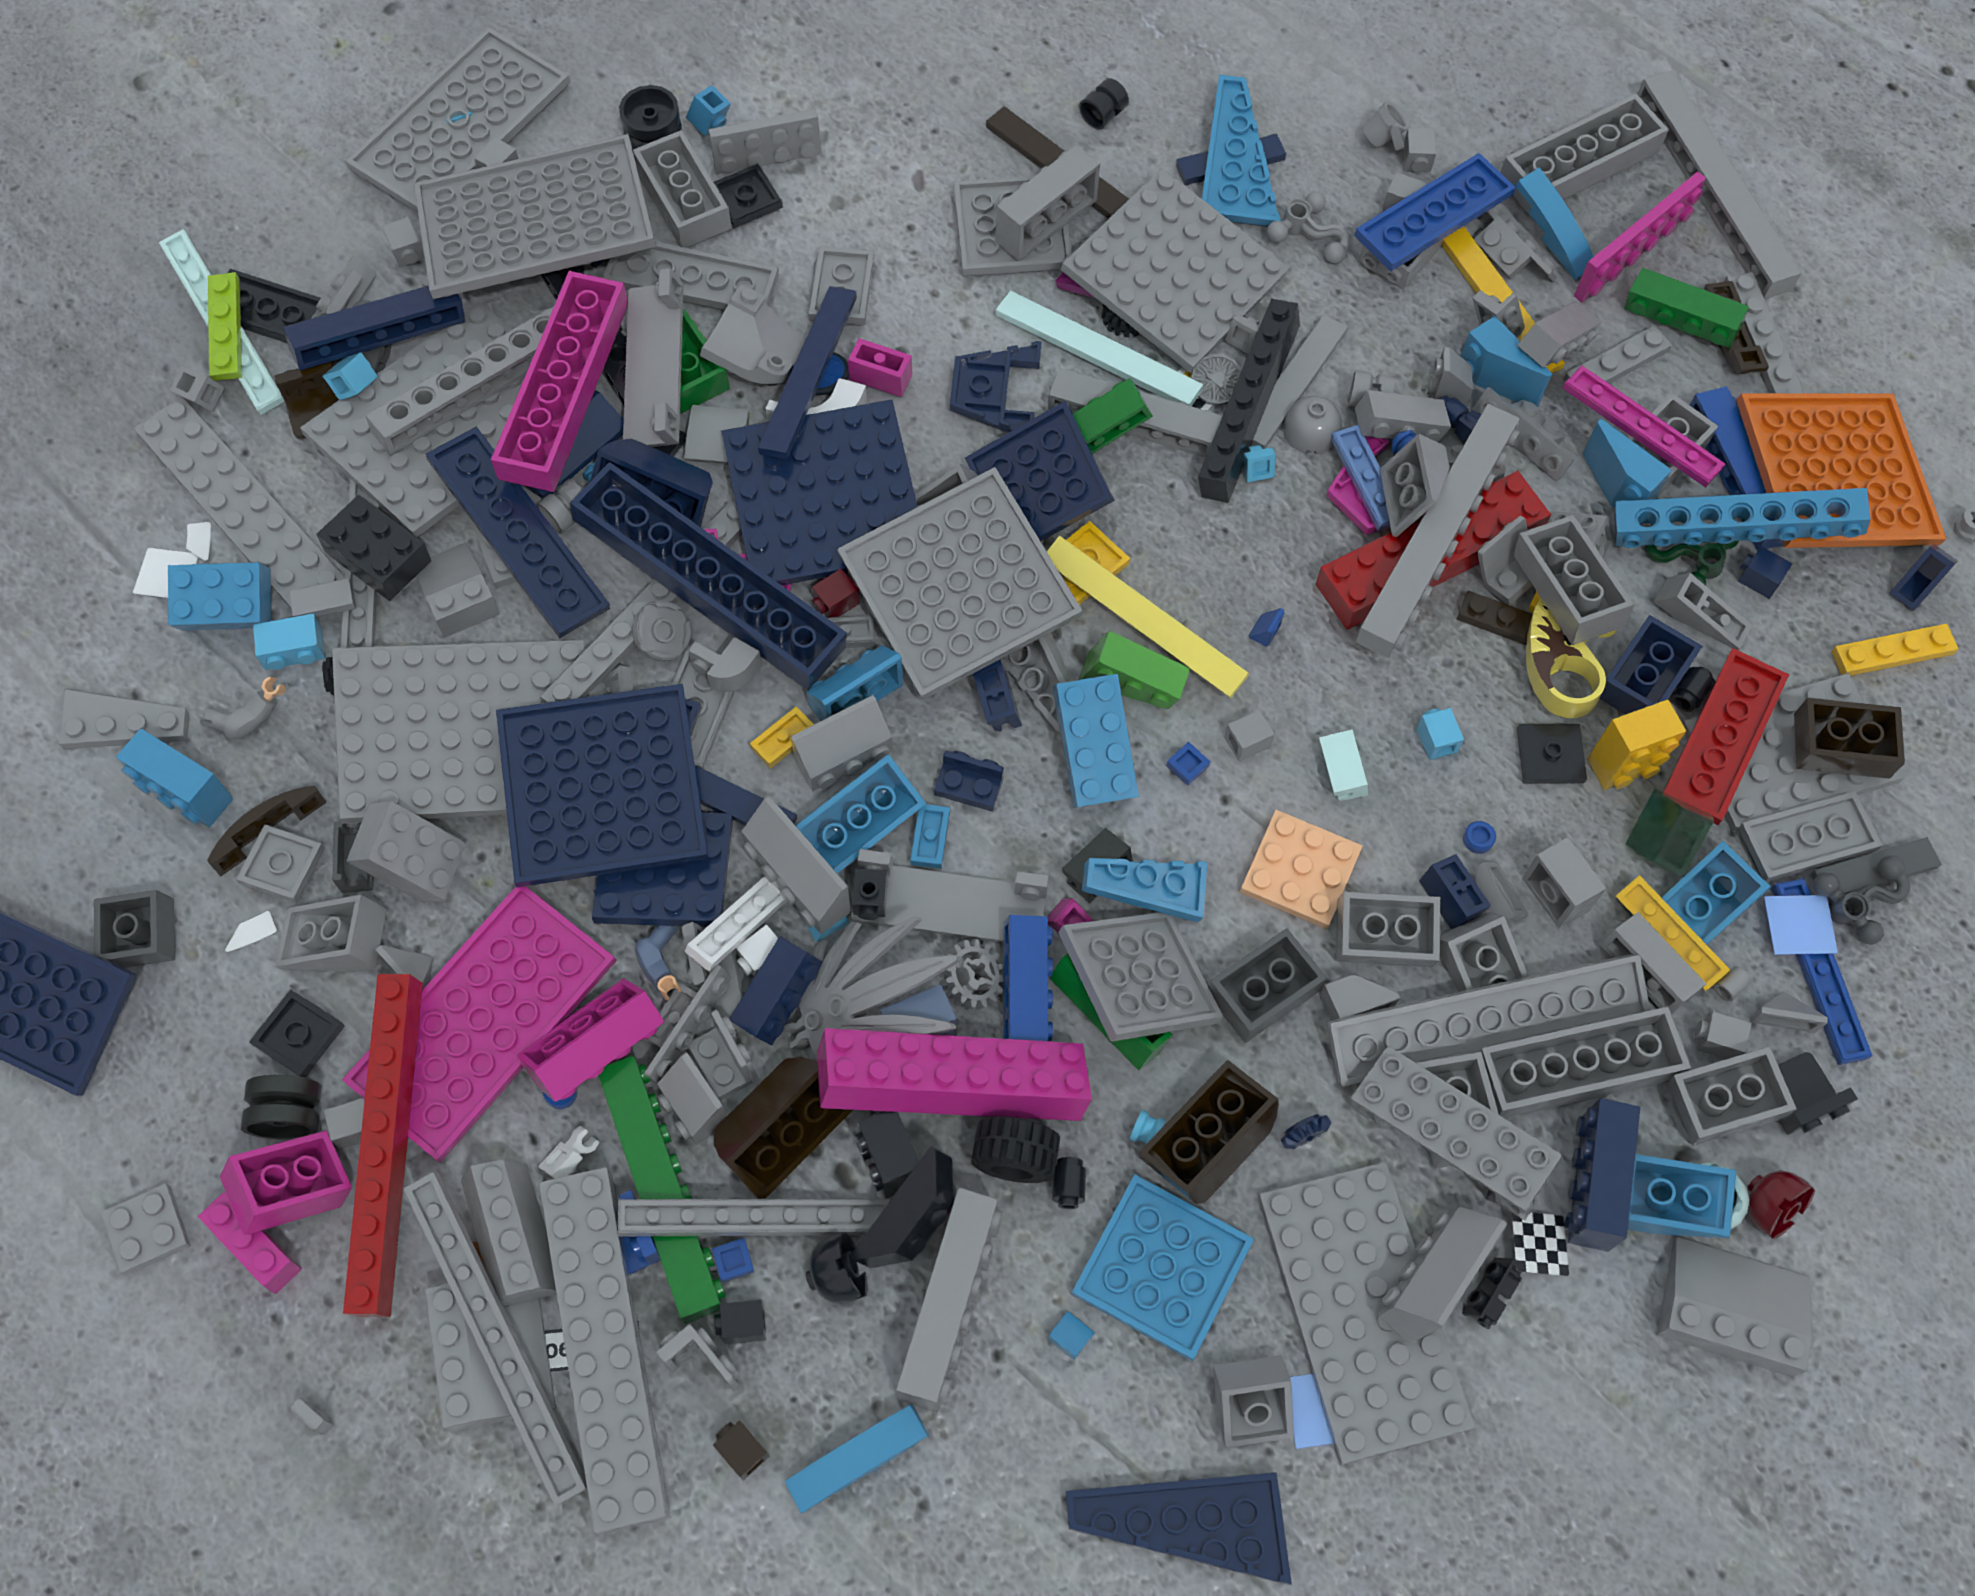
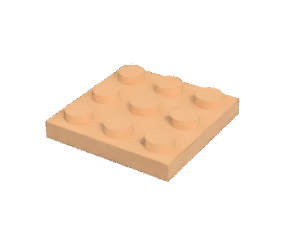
(1301, 869)

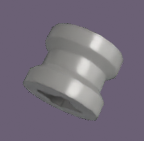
(1964, 526)

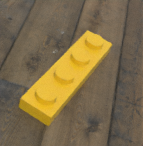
(1895, 650)
(1641, 898)

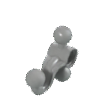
(1298, 221)

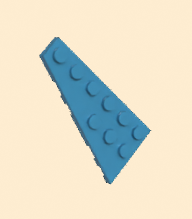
(1236, 165)

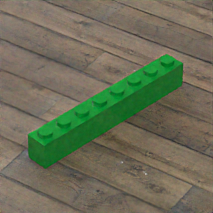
(656, 1178)

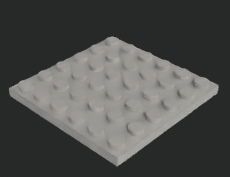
(1174, 269)
(959, 583)

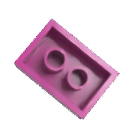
(285, 1182)

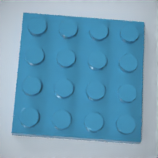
(1163, 1267)

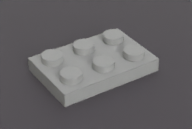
(845, 270)

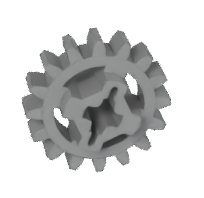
(973, 974)

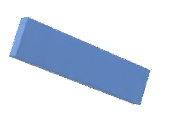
(1363, 472)

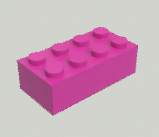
(590, 1039)

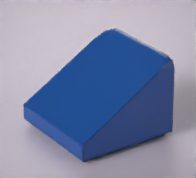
(1267, 627)

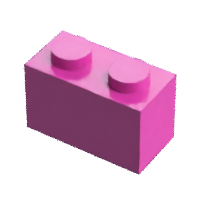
(880, 367)

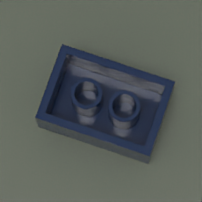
(1649, 667)

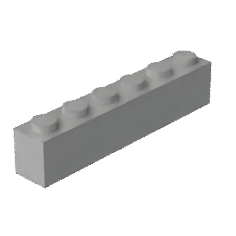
(1172, 422)

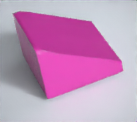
(1067, 913)

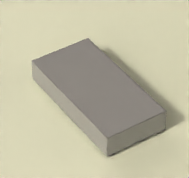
(323, 598)

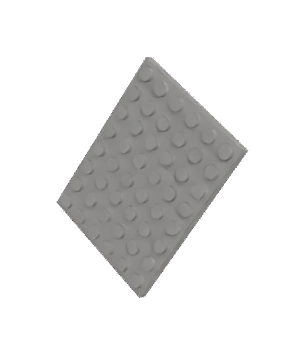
(532, 216)
(406, 481)
(424, 722)

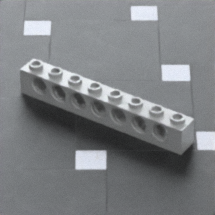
(457, 387)

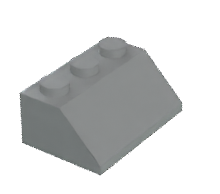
(842, 744)

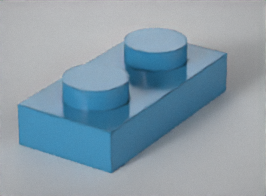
(930, 836)

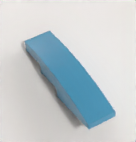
(1556, 220)
(856, 1458)

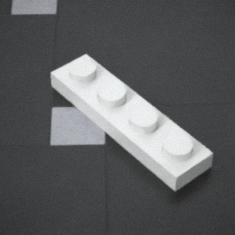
(736, 924)

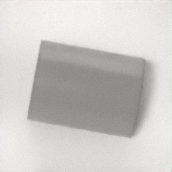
(1732, 984)

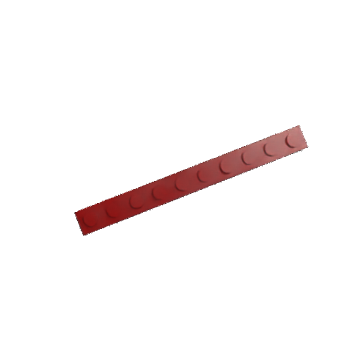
(383, 1147)

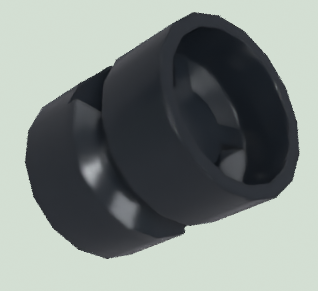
(1104, 103)

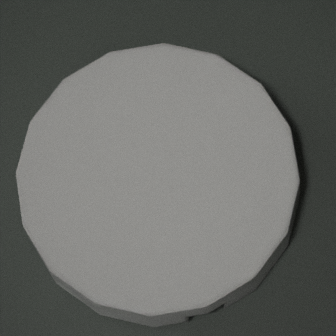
(661, 630)

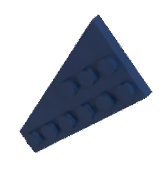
(1208, 1521)

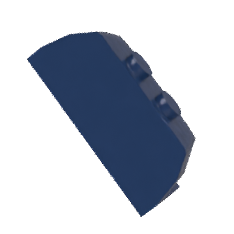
(667, 477)

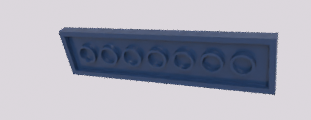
(518, 534)

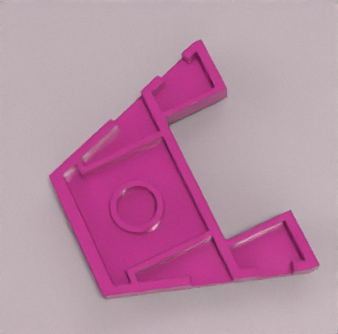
(1345, 496)

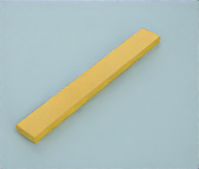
(1483, 275)

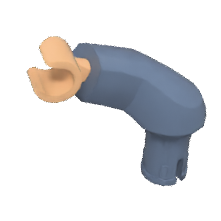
(651, 959)

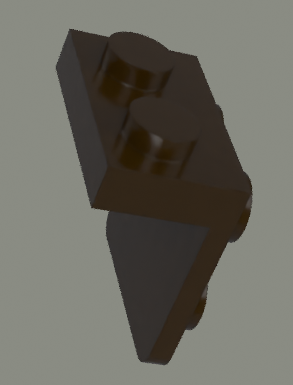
(305, 394)

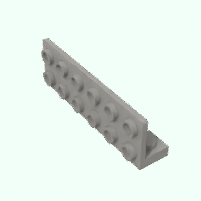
(654, 361)
(954, 902)
(1456, 1130)

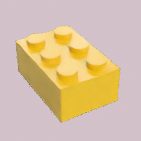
(1636, 745)

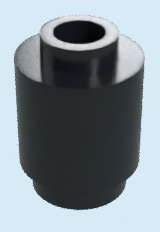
(1693, 688)
(1069, 1183)

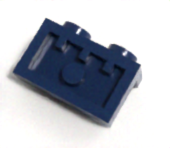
(969, 780)

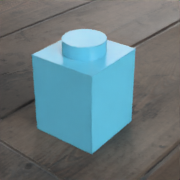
(350, 376)
(1439, 733)

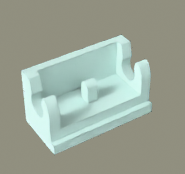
(1344, 765)

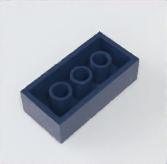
(1603, 1175)

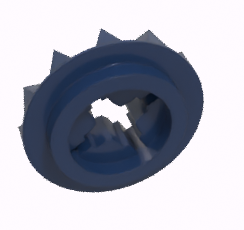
(1305, 1131)

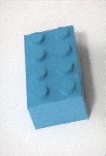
(1095, 740)

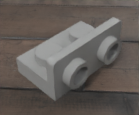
(1507, 312)

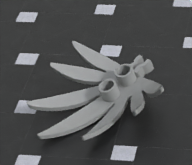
(845, 1007)

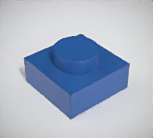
(1188, 763)
(733, 1260)

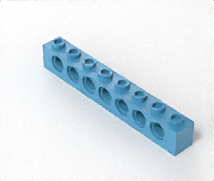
(1849, 504)

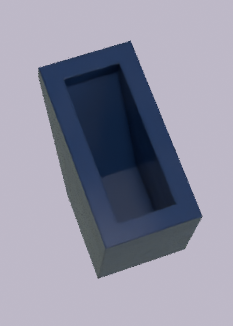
(1923, 576)

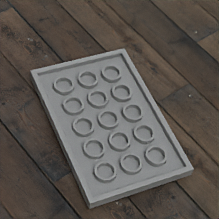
(1771, 776)

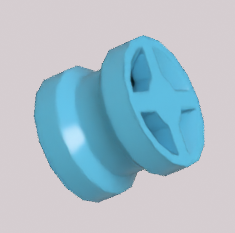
(1146, 1127)

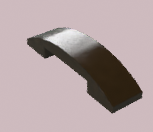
(1742, 354)
(228, 850)

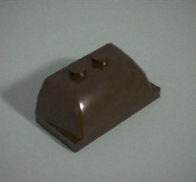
(776, 1126)
(1212, 1133)

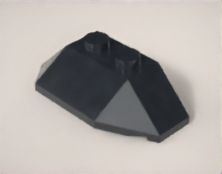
(911, 1214)

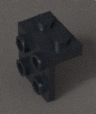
(1811, 1095)

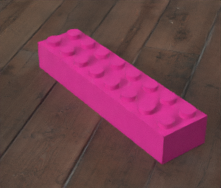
(560, 382)
(952, 1075)

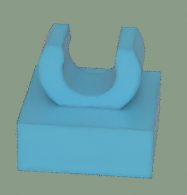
(1259, 463)

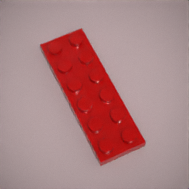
(1726, 734)

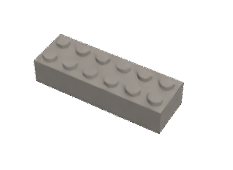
(1590, 148)
(1584, 1062)
(947, 1301)

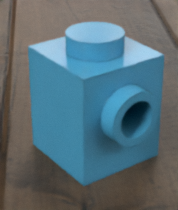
(708, 110)

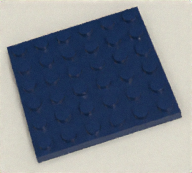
(833, 488)
(600, 785)

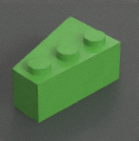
(1140, 671)

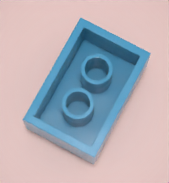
(218, 596)
(173, 779)

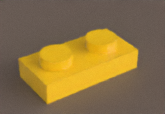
(776, 741)

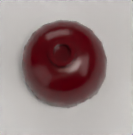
(1777, 1200)

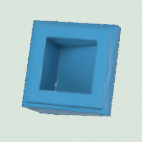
(1070, 1335)

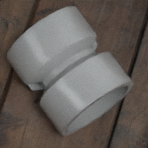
(1365, 381)
(558, 508)

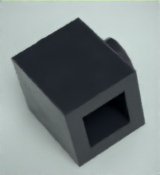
(869, 893)

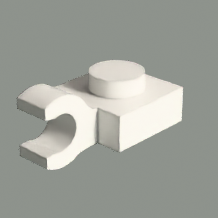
(566, 1156)

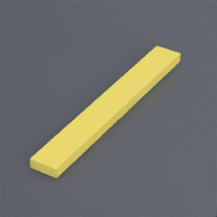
(1147, 618)

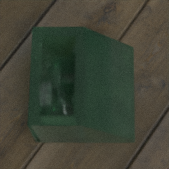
(1669, 832)

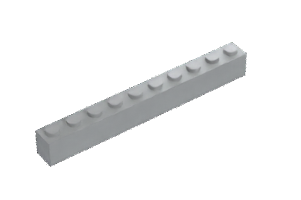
(1724, 191)
(1437, 532)

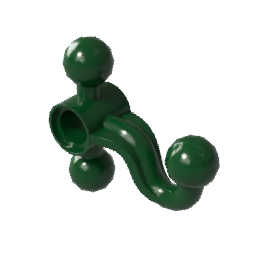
(1696, 552)

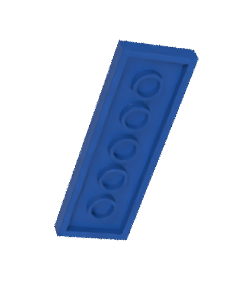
(1434, 211)

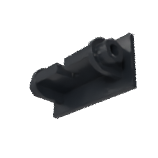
(1498, 1278)

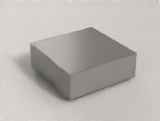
(311, 1416)

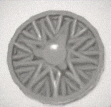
(1218, 376)

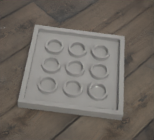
(976, 221)
(1140, 975)

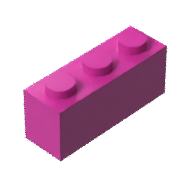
(256, 1251)

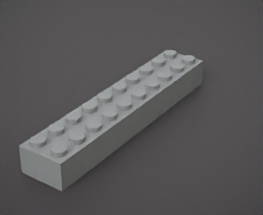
(604, 1353)

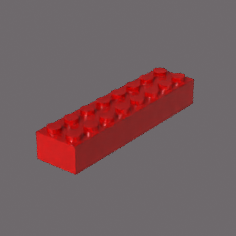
(1357, 578)

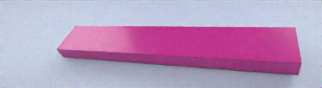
(1643, 426)

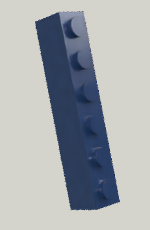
(371, 326)

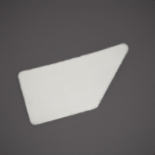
(199, 539)
(252, 931)

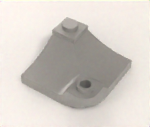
(753, 340)

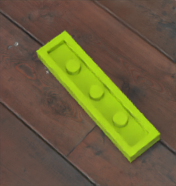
(224, 326)

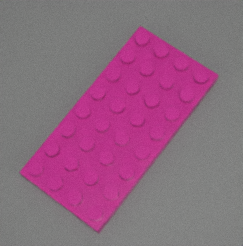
(485, 1007)

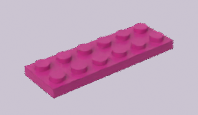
(1640, 237)

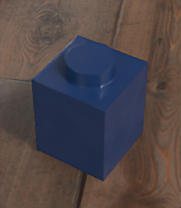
(1764, 571)

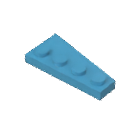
(1161, 887)

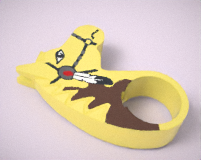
(1551, 650)

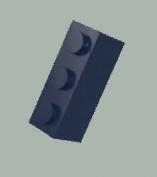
(775, 991)

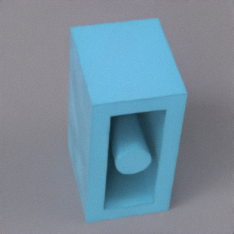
(289, 642)

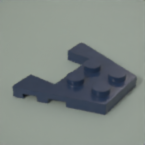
(982, 385)

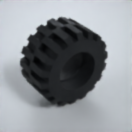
(1015, 1149)

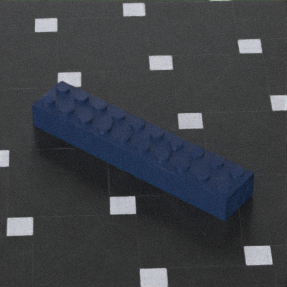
(708, 575)

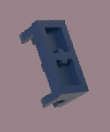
(997, 696)
(1458, 892)

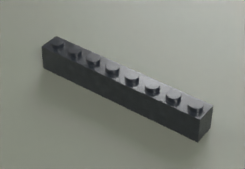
(1249, 400)

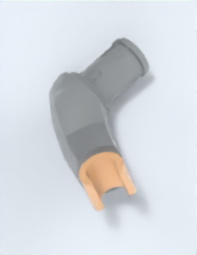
(245, 720)

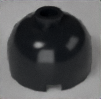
(834, 1272)

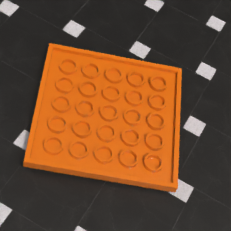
(1843, 444)

